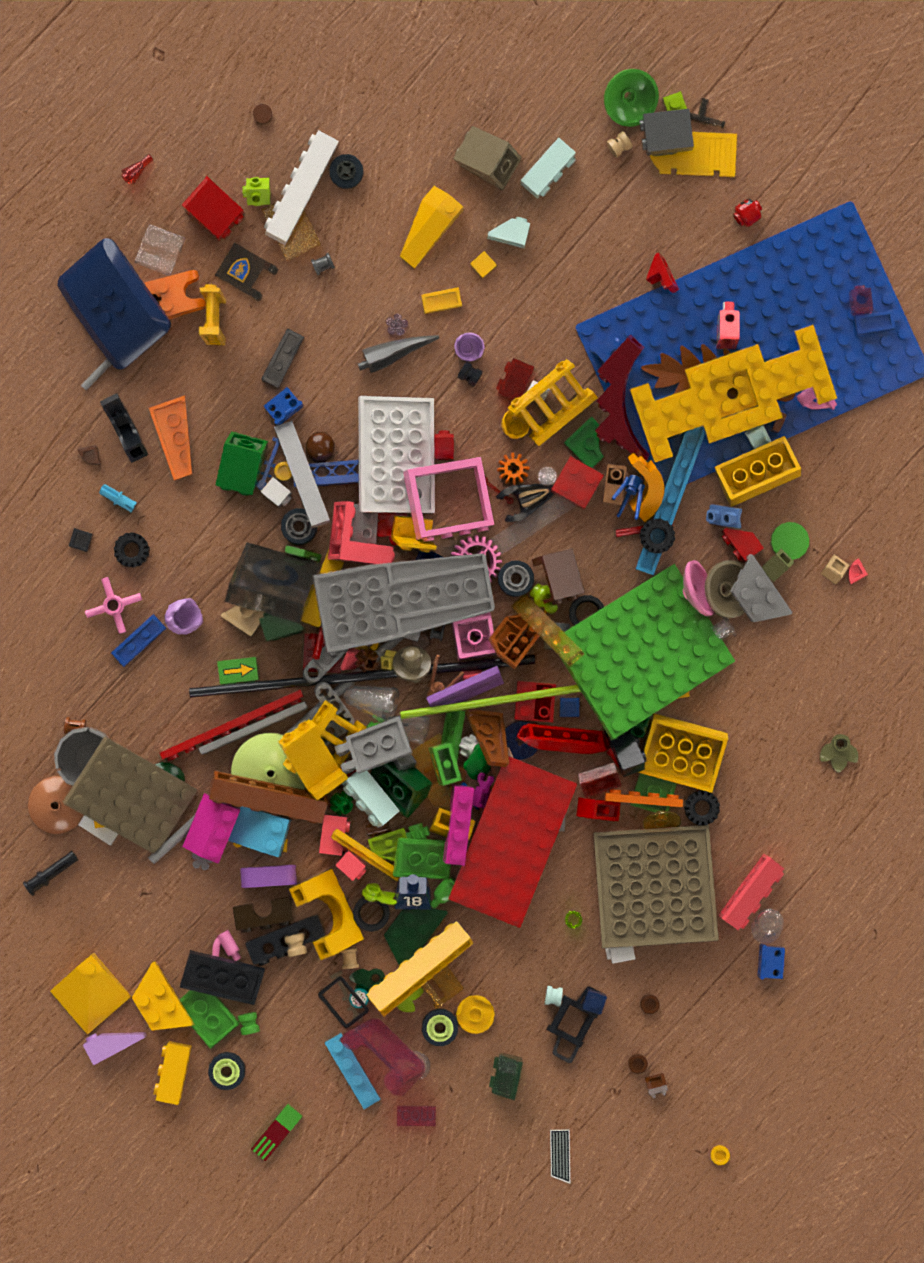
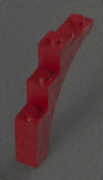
(616, 372)

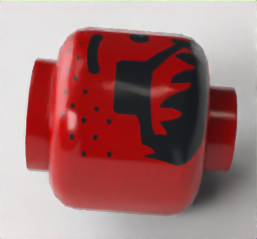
(747, 212)

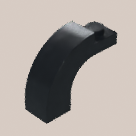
(124, 427)

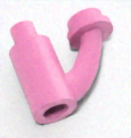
(806, 399)
(228, 943)

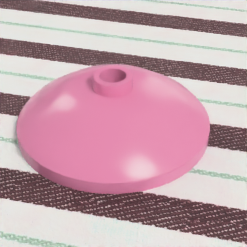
(694, 587)

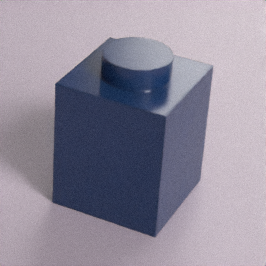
(594, 1001)

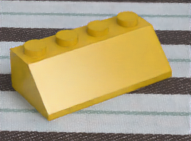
(758, 471)

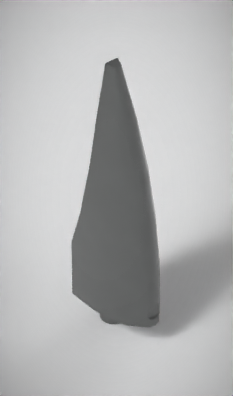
(387, 353)

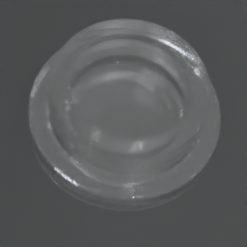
(547, 476)

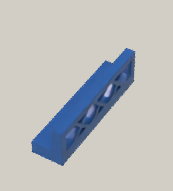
(337, 479)

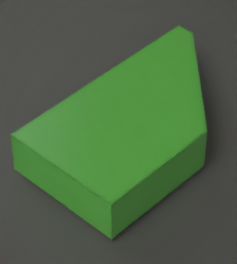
(302, 553)

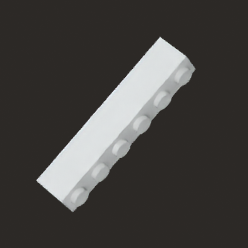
(301, 187)

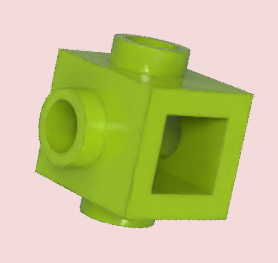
(257, 191)

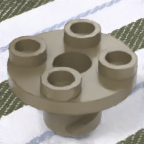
(411, 663)

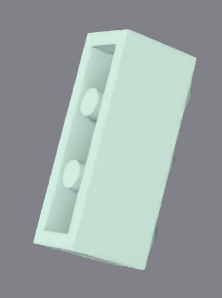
(548, 168)
(370, 798)

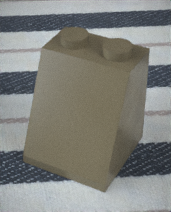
(487, 157)

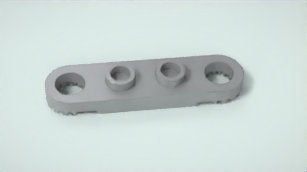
(323, 664)

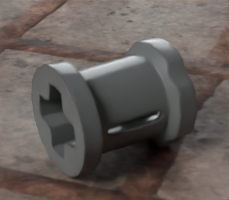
(322, 263)

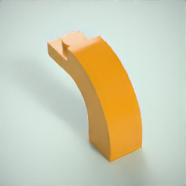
(654, 487)

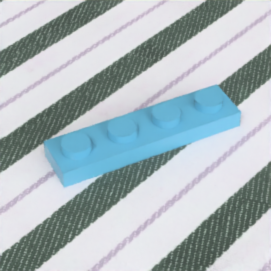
(353, 1072)

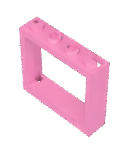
(415, 507)

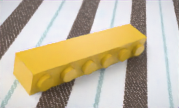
(420, 968)

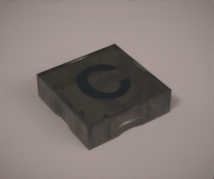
(272, 582)

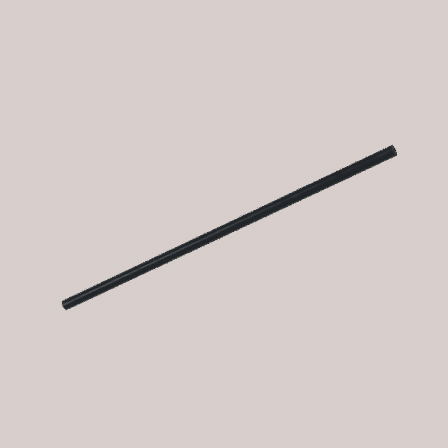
(347, 677)

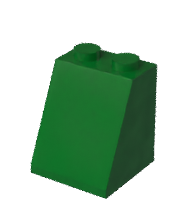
(241, 463)

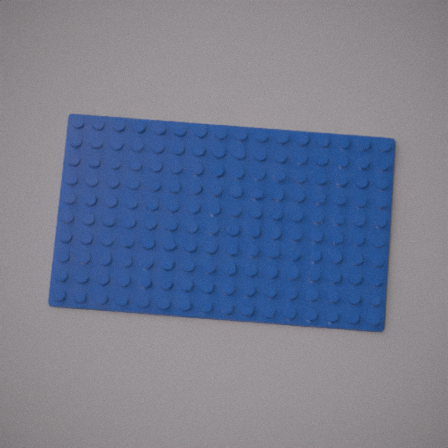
(777, 288)

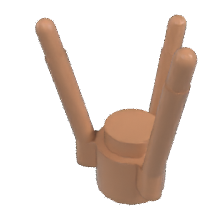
(435, 687)

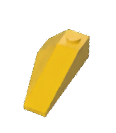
(432, 220)

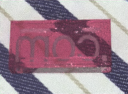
(416, 1115)

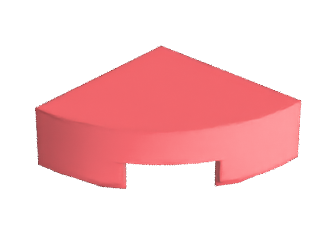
(856, 571)

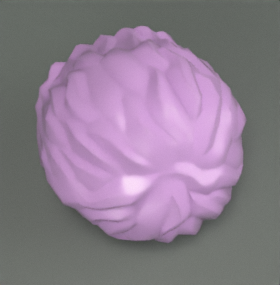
(183, 616)

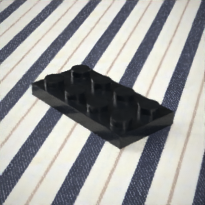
(222, 977)

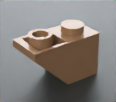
(613, 480)

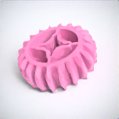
(485, 548)

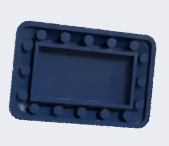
(113, 304)

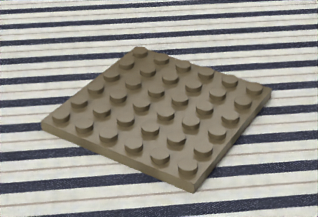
(655, 886)

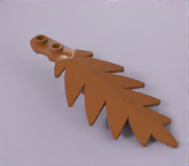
(672, 372)

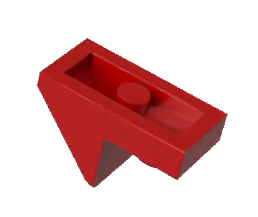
(661, 272)

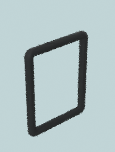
(352, 992)

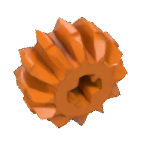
(508, 473)

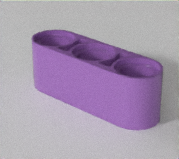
(268, 876)

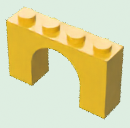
(344, 930)

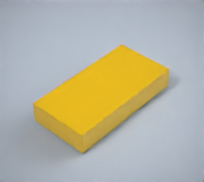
(441, 300)

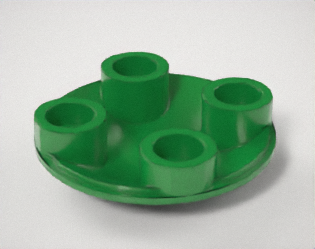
(476, 763)

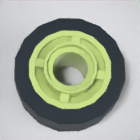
(440, 1016)
(218, 1078)

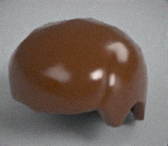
(320, 447)

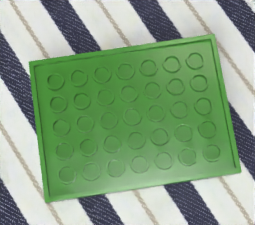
(644, 652)

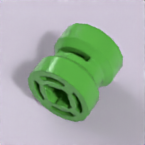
(248, 1021)

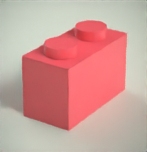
(330, 824)
(352, 865)

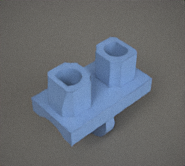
(724, 516)

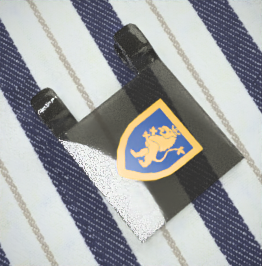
(242, 270)

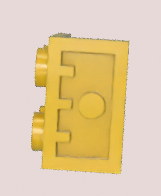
(404, 534)

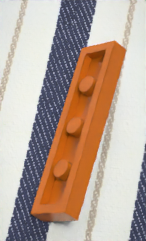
(651, 799)

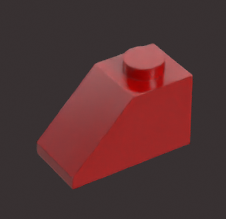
(598, 809)

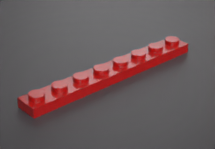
(224, 729)

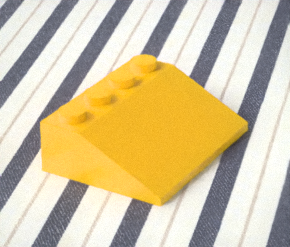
(683, 752)

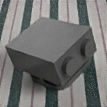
(666, 132)

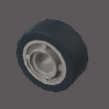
(523, 570)

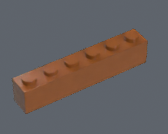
(266, 797)

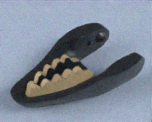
(529, 498)

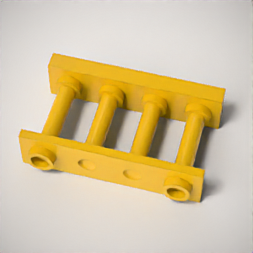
(211, 332)
(569, 409)
(324, 715)

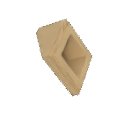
(835, 569)

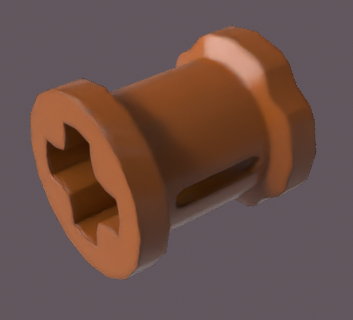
(73, 724)

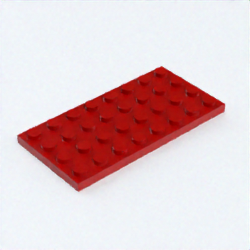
(513, 841)

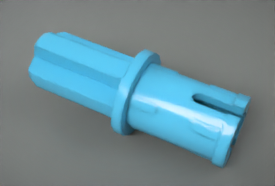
(118, 498)

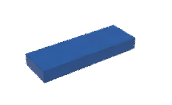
(138, 640)

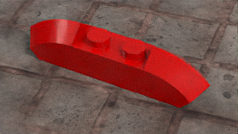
(563, 739)

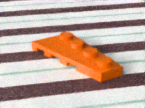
(173, 431)

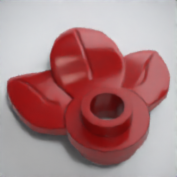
(385, 524)

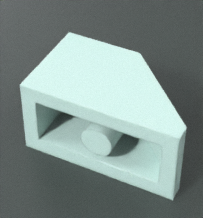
(511, 232)

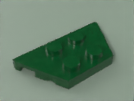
(412, 931)

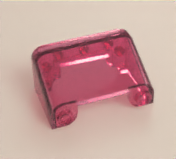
(403, 1063)

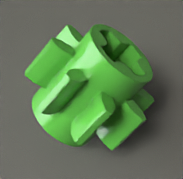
(418, 831)

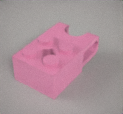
(480, 626)

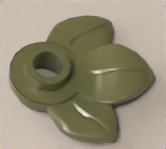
(839, 755)

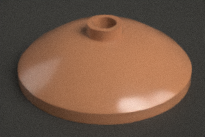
(41, 810)

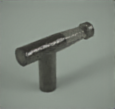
(701, 118)

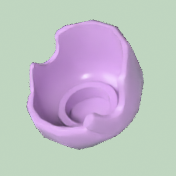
(469, 347)

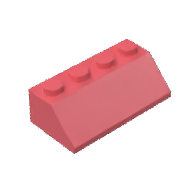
(751, 891)

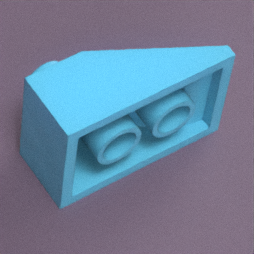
(260, 831)

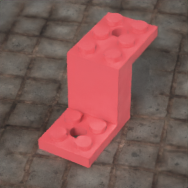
(349, 551)

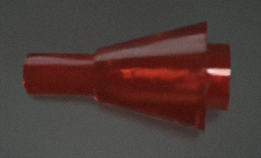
(133, 172)

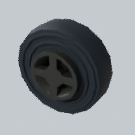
(342, 165)

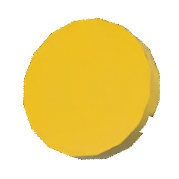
(475, 1014)

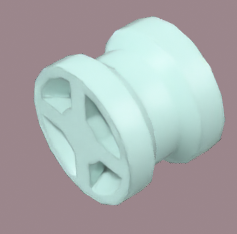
(553, 996)

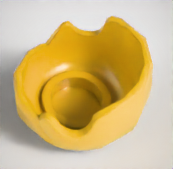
(514, 425)

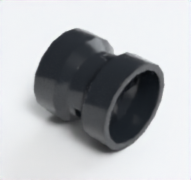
(470, 374)

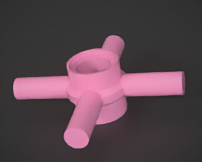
(105, 607)

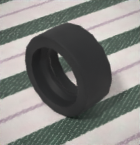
(585, 598)
(370, 927)

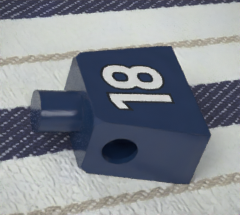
(413, 893)

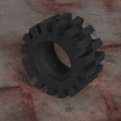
(665, 527)
(131, 538)
(690, 807)

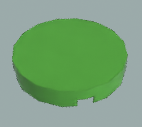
(791, 538)

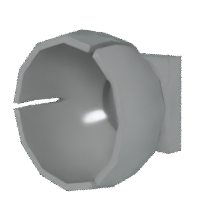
(75, 752)

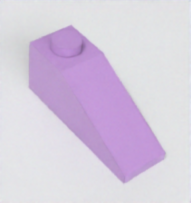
(108, 1044)

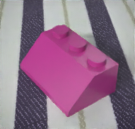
(211, 829)

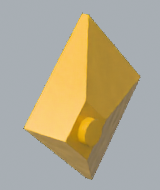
(90, 993)

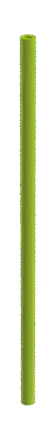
(489, 701)

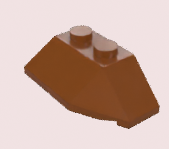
(513, 640)

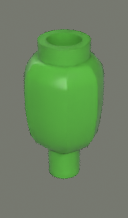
(443, 892)

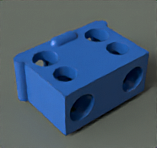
(283, 407)
(769, 962)

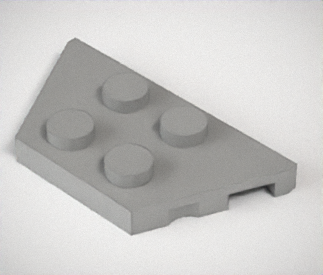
(758, 594)

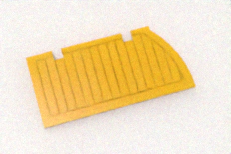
(709, 154)

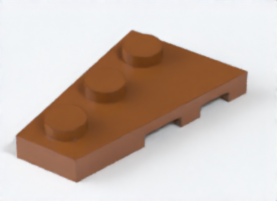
(490, 734)

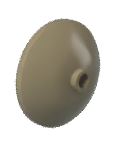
(723, 576)

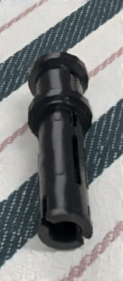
(42, 878)

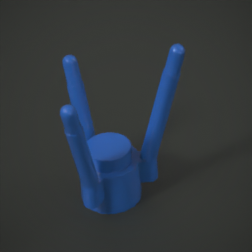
(633, 485)

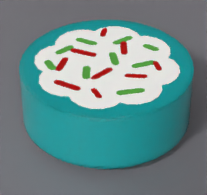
(362, 994)

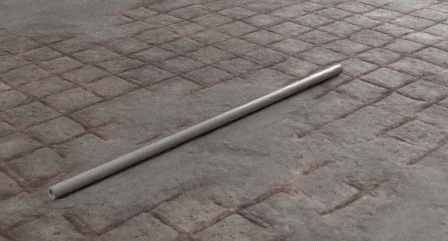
(339, 690)

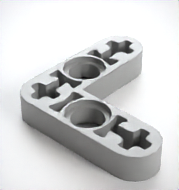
(338, 730)

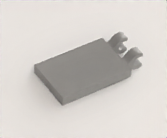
(375, 746)

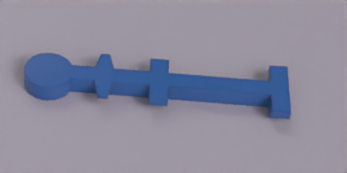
(261, 483)

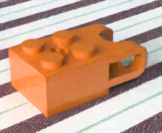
(173, 294)

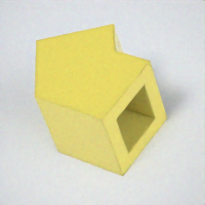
(387, 660)

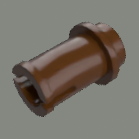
(373, 830)

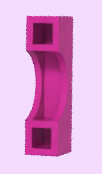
(458, 832)

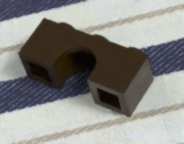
(246, 918)

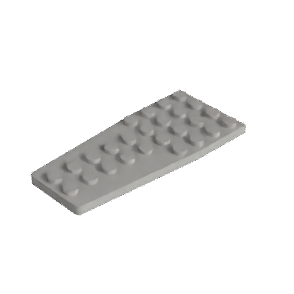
(400, 598)

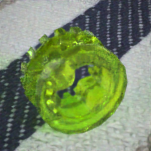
(577, 914)

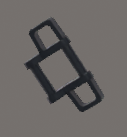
(578, 1040)

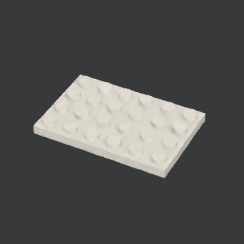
(394, 438)

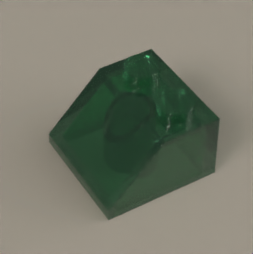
(506, 1075)

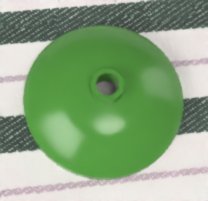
(641, 99)

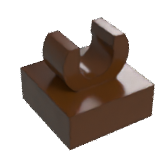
(656, 1084)

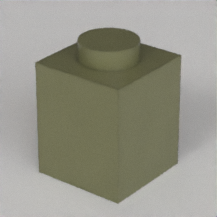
(777, 565)

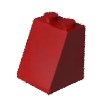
(213, 209)

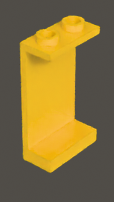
(312, 759)

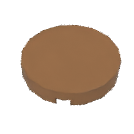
(447, 545)

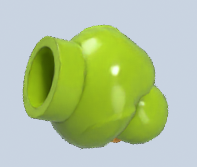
(541, 593)

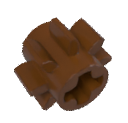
(366, 659)

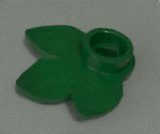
(364, 978)

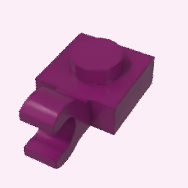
(483, 791)

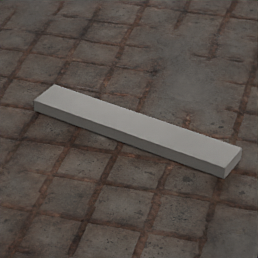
(302, 474)
(253, 728)

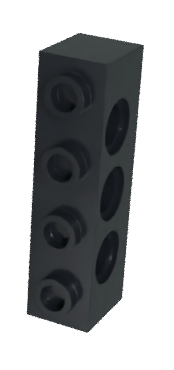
(256, 949)

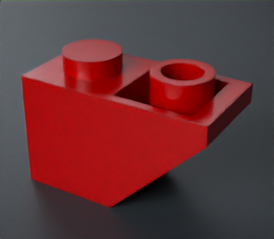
(444, 446)
(742, 543)

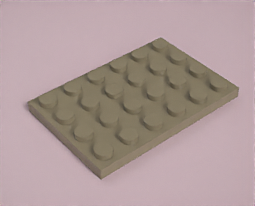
(130, 795)

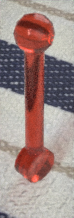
(509, 500)

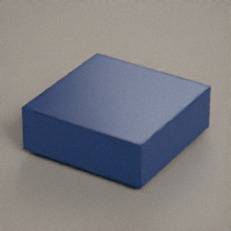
(569, 707)

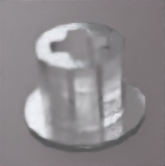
(724, 629)

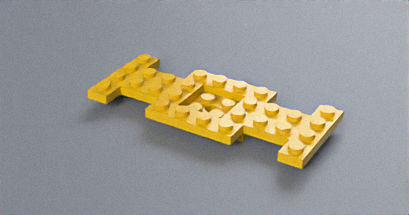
(755, 383)

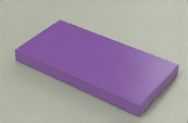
(468, 688)

